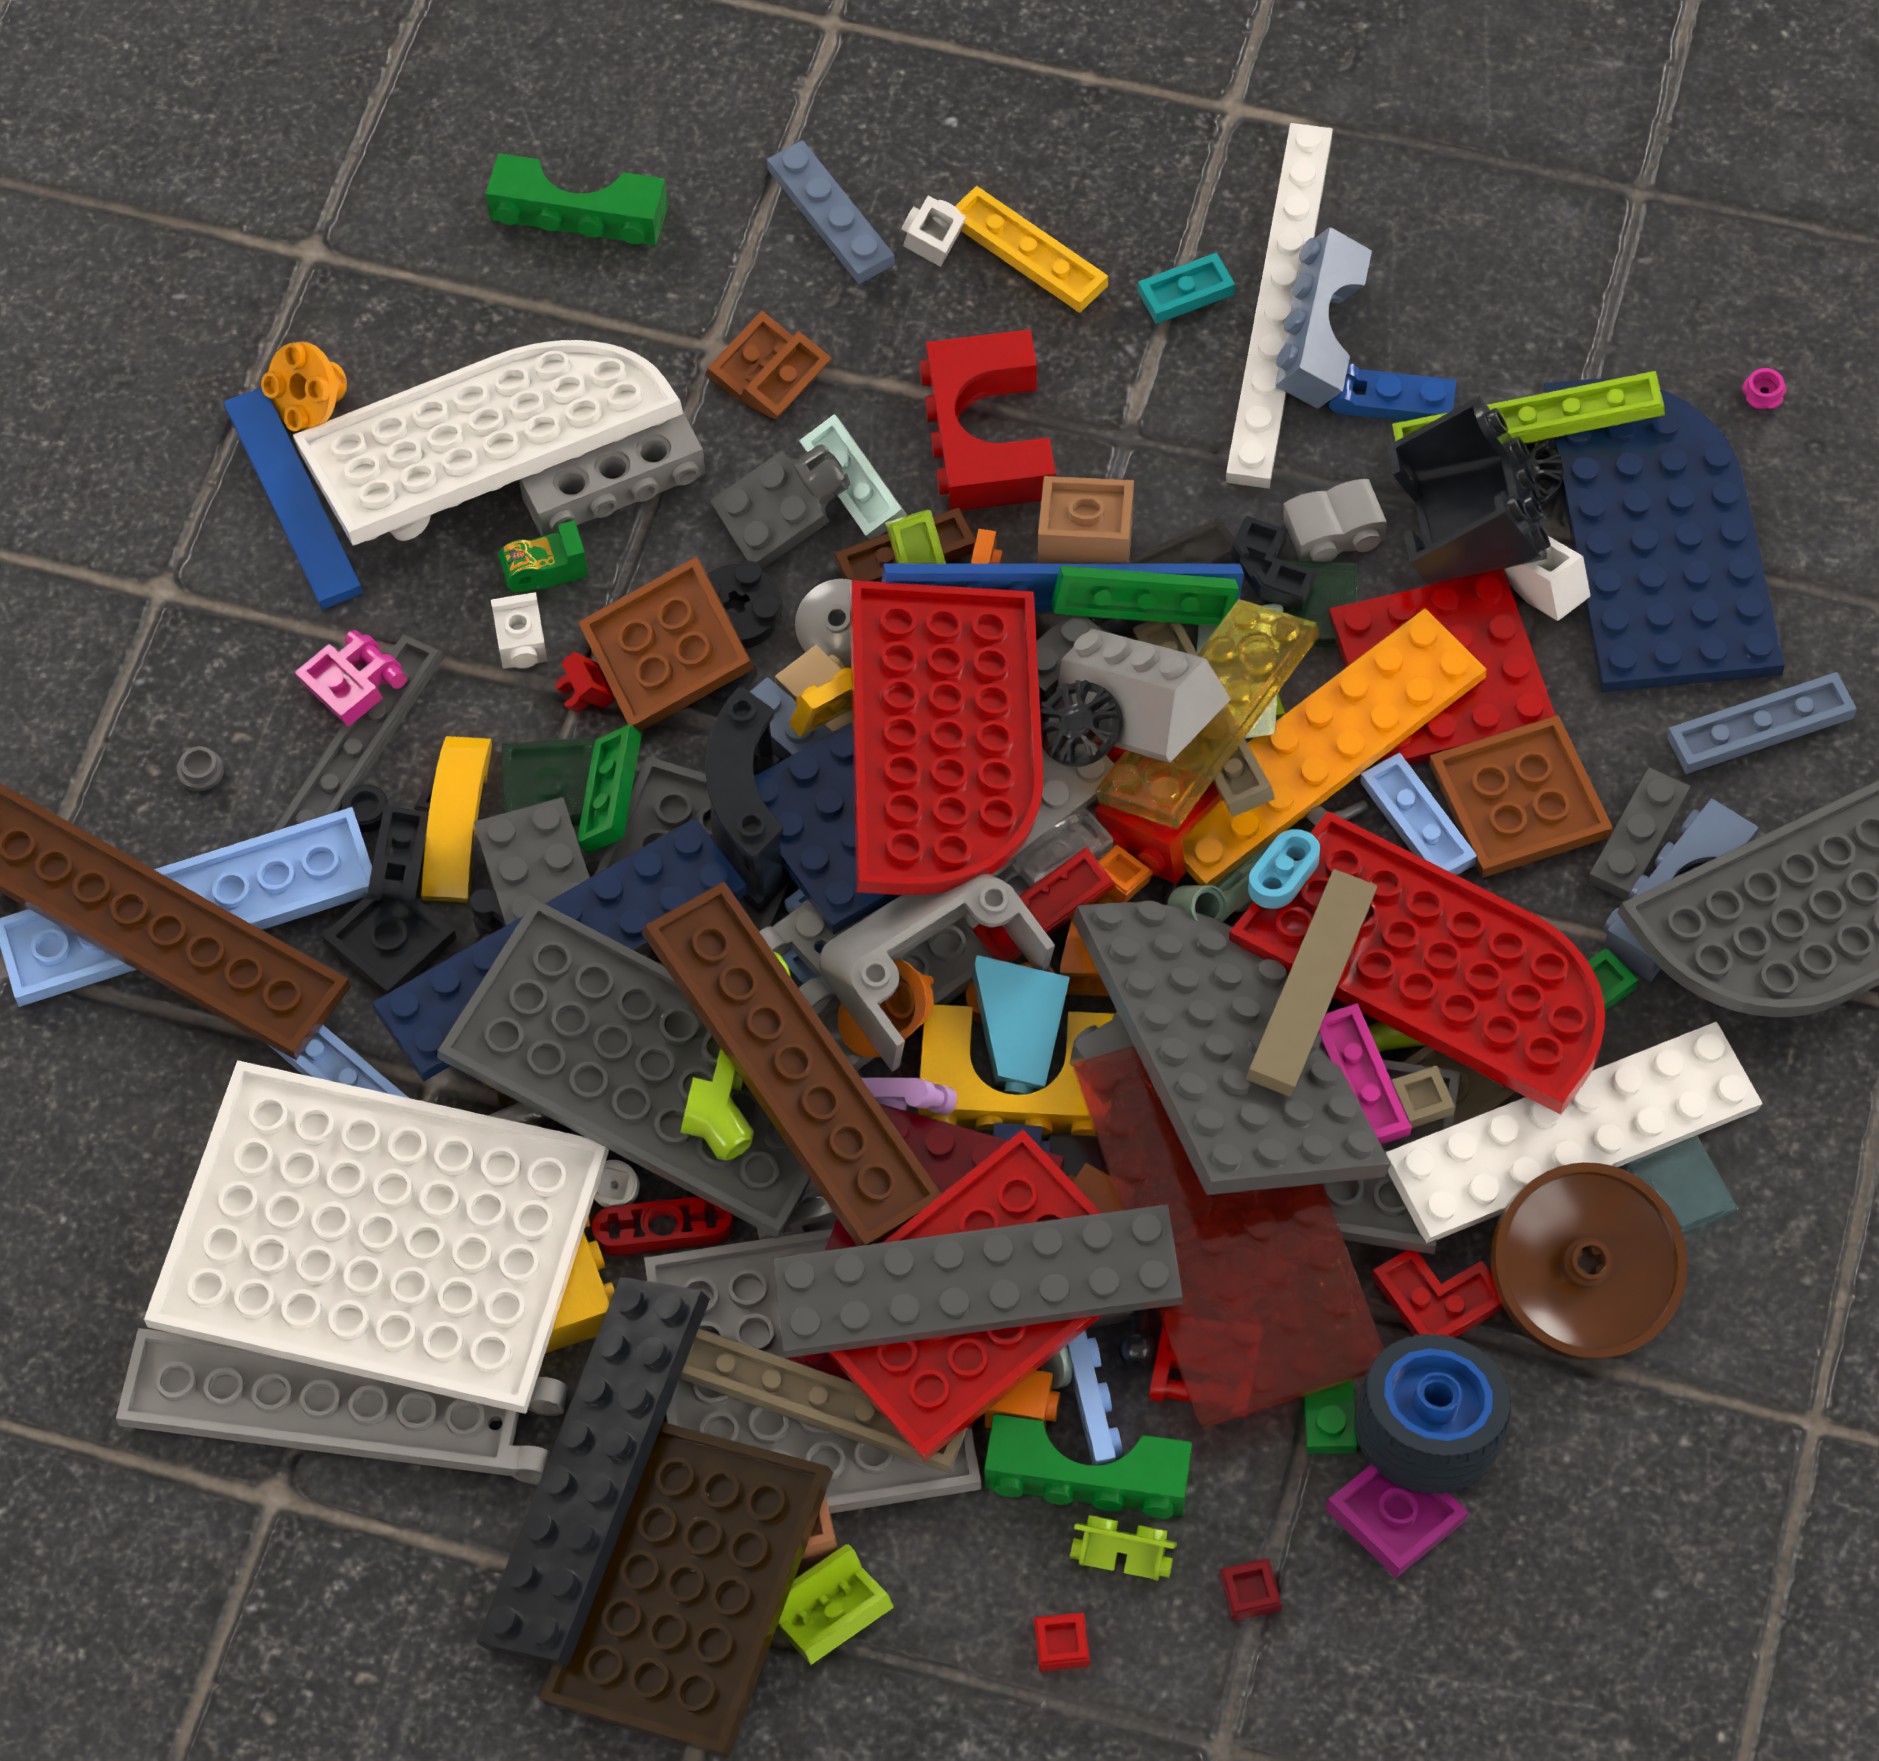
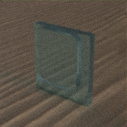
(1686, 1183)

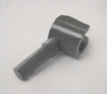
(1318, 812)

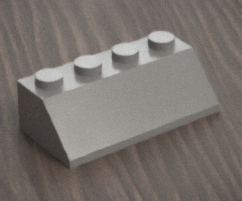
(1160, 691)

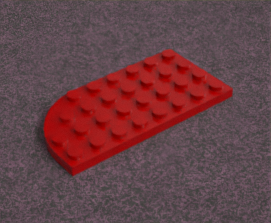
(942, 733)
(1450, 966)

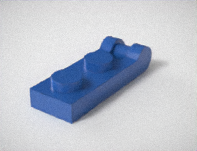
(1393, 395)

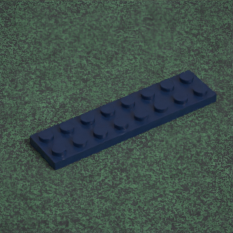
(611, 902)

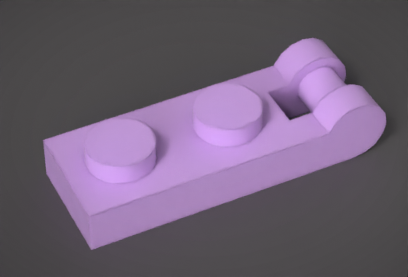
(912, 1092)

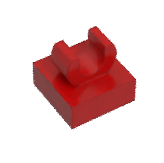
(587, 681)

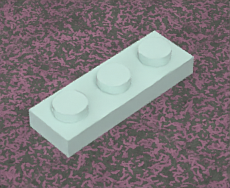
(867, 495)

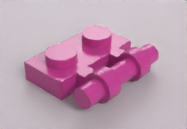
(341, 686)

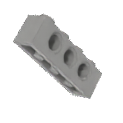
(630, 459)

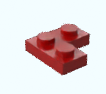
(1437, 1307)

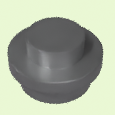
(200, 769)

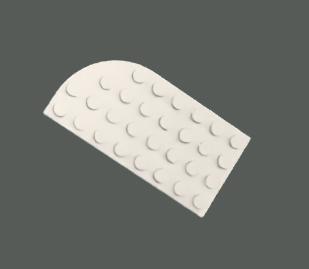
(480, 430)

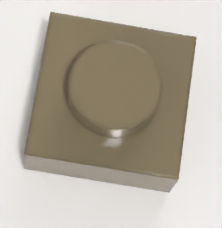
(1424, 1096)

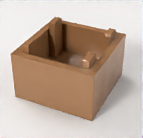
(1085, 521)

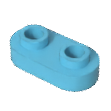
(1277, 876)

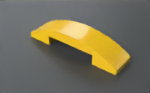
(451, 819)

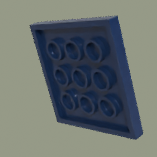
(816, 806)

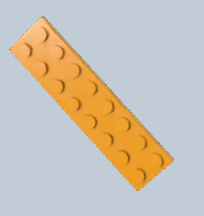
(1337, 738)

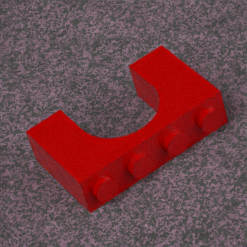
(975, 470)

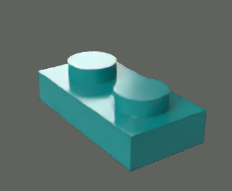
(1186, 288)

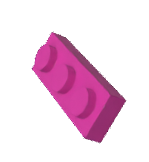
(1354, 1050)

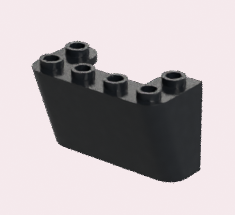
(1469, 495)

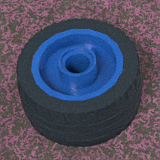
(1432, 1413)

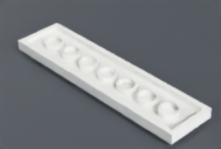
(1613, 1119)

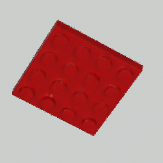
(1488, 624)

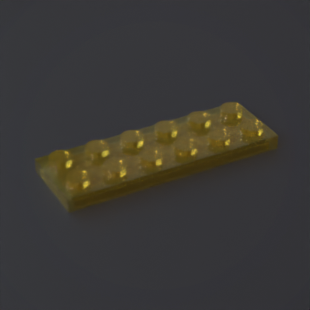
(1252, 658)

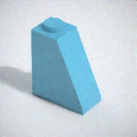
(1019, 1021)

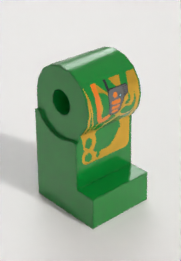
(544, 560)

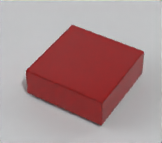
(1061, 1642)

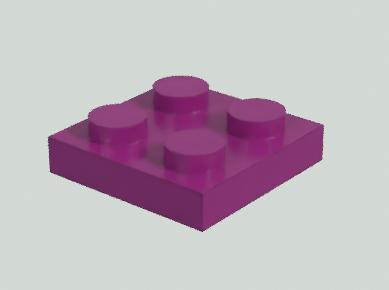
(1394, 1521)

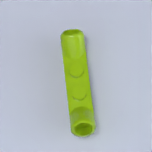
(713, 1113)

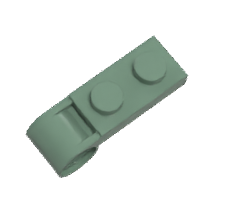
(1218, 900)

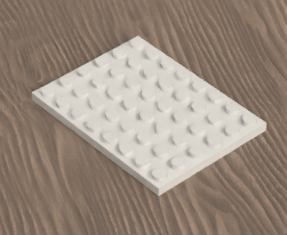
(379, 1236)

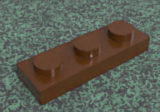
(866, 559)

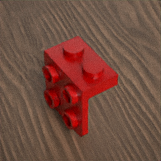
(1152, 842)

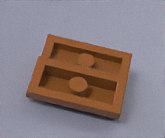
(767, 366)

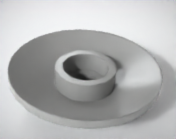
(814, 617)

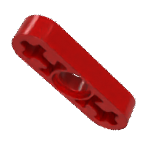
(650, 1242)

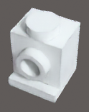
(519, 631)

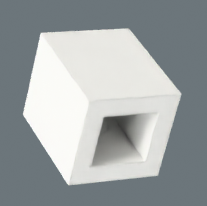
(933, 229)

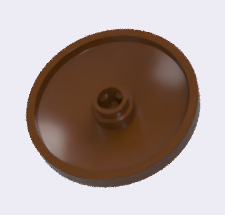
(1589, 1261)

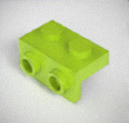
(831, 1604)

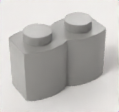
(1335, 521)

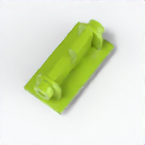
(1104, 1541)

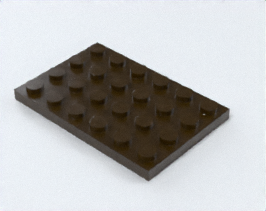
(693, 1590)

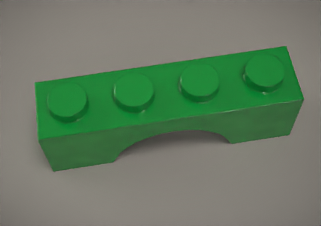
(625, 210)
(1146, 1479)

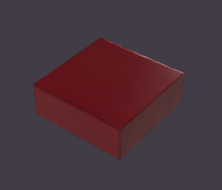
(1250, 1589)

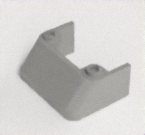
(861, 963)

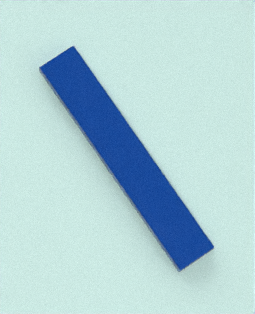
(293, 498)

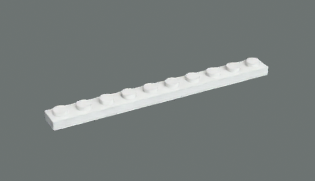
(1292, 225)

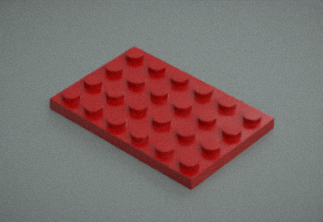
(947, 1382)

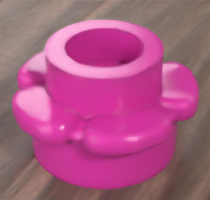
(1764, 380)

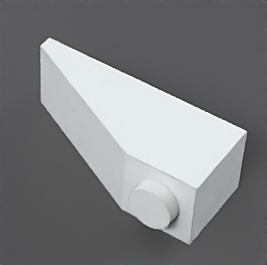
(1553, 583)

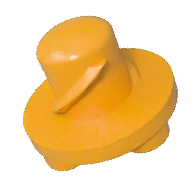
(303, 385)

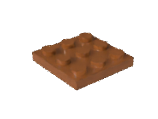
(666, 645)
(1520, 796)

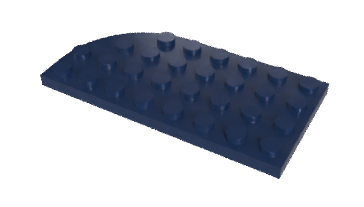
(1667, 551)

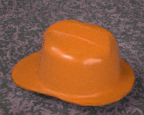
(905, 1009)

